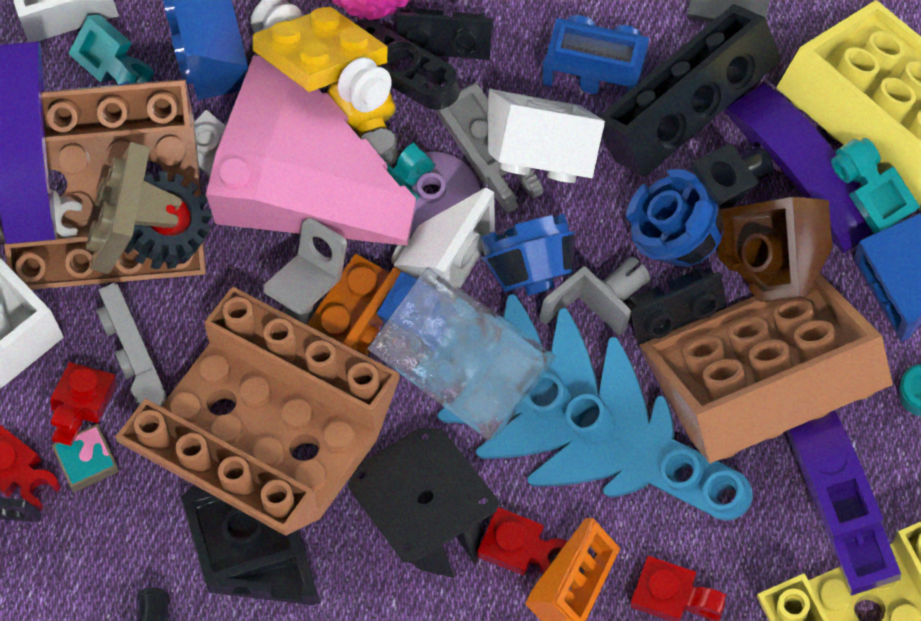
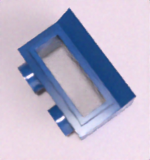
(595, 54)

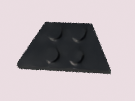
(245, 555)

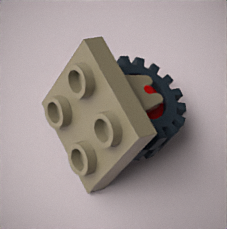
(146, 215)

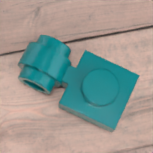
(883, 196)

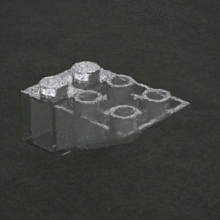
(461, 353)

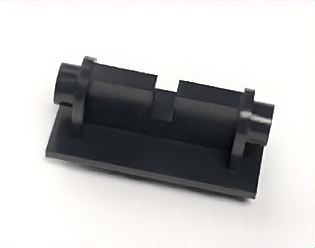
(455, 36)
(691, 298)

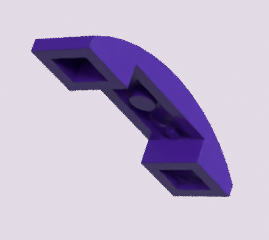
(802, 156)
(25, 194)

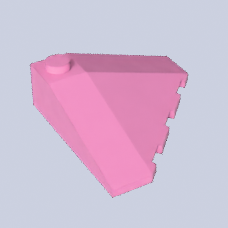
(298, 159)

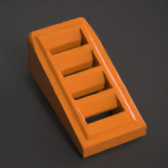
(551, 595)

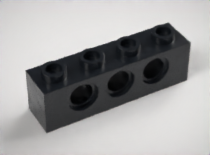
(689, 89)

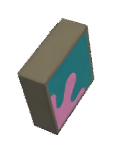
(86, 459)

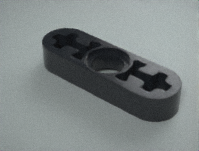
(411, 81)

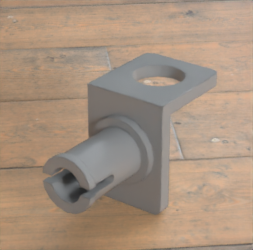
(308, 273)
(600, 296)

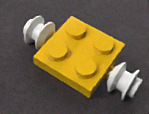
(322, 51)

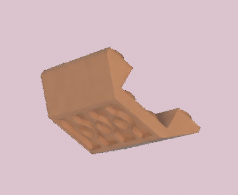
(81, 139)
(287, 392)

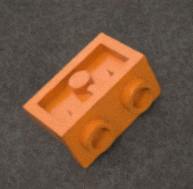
(353, 304)

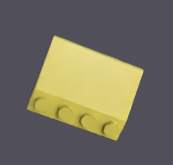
(865, 84)

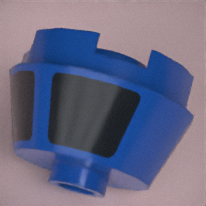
(675, 220)
(530, 254)

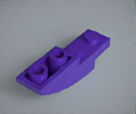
(844, 503)

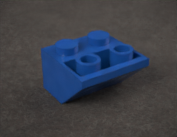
(207, 45)

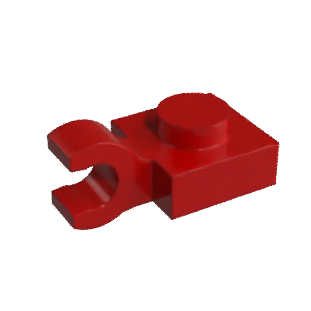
(79, 397)
(668, 591)

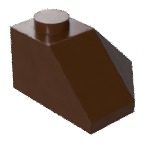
(777, 245)

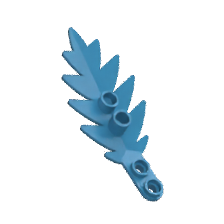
(605, 428)

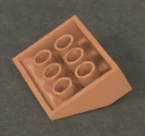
(767, 368)

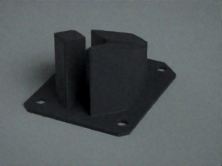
(424, 497)

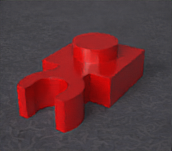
(17, 469)
(517, 542)

